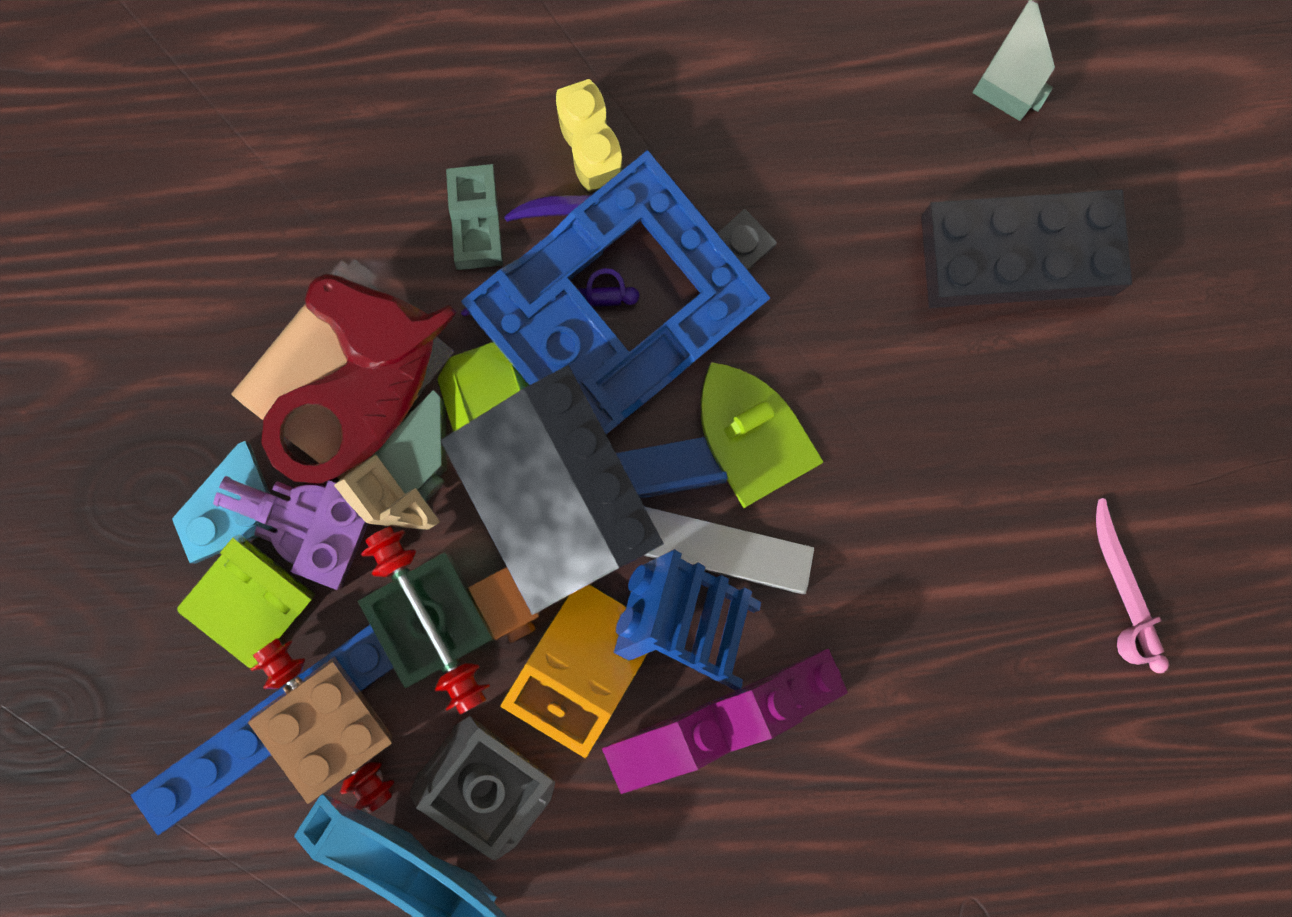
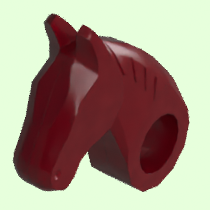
(385, 367)

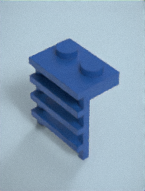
(662, 612)

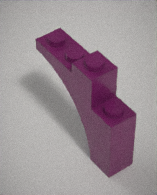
(725, 724)

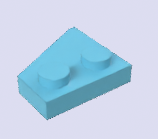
(208, 528)

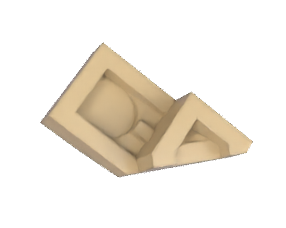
(381, 500)

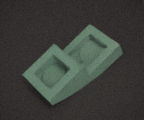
(474, 217)

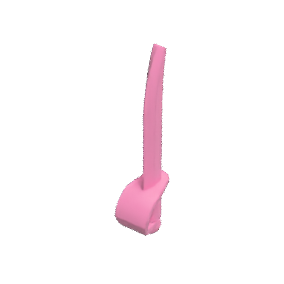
(1139, 614)

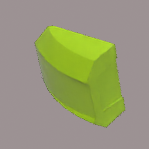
(477, 383)

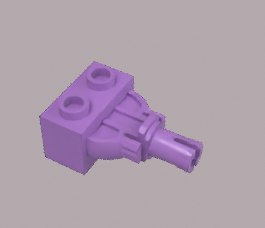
(314, 528)

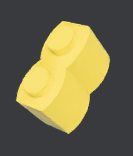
(586, 130)

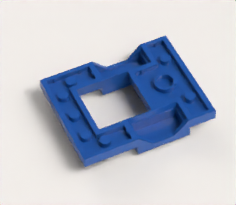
(548, 324)

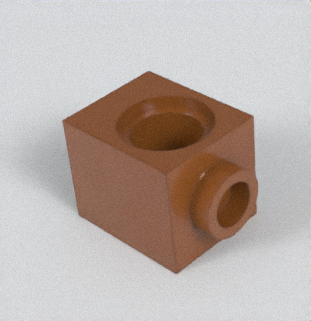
(503, 606)

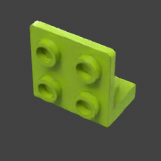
(245, 600)

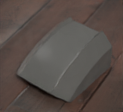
(482, 789)

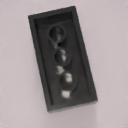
(1026, 248)

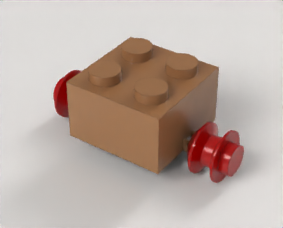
(321, 729)

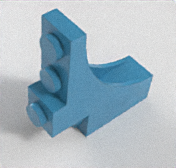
(391, 863)

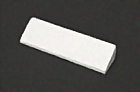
(734, 551)

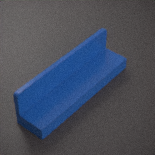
(672, 467)

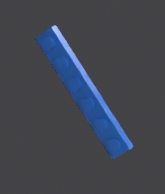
(238, 748)

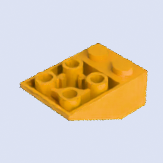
(574, 674)

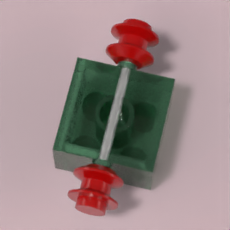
(426, 619)

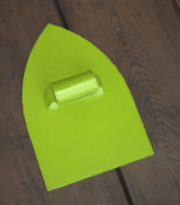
(753, 433)

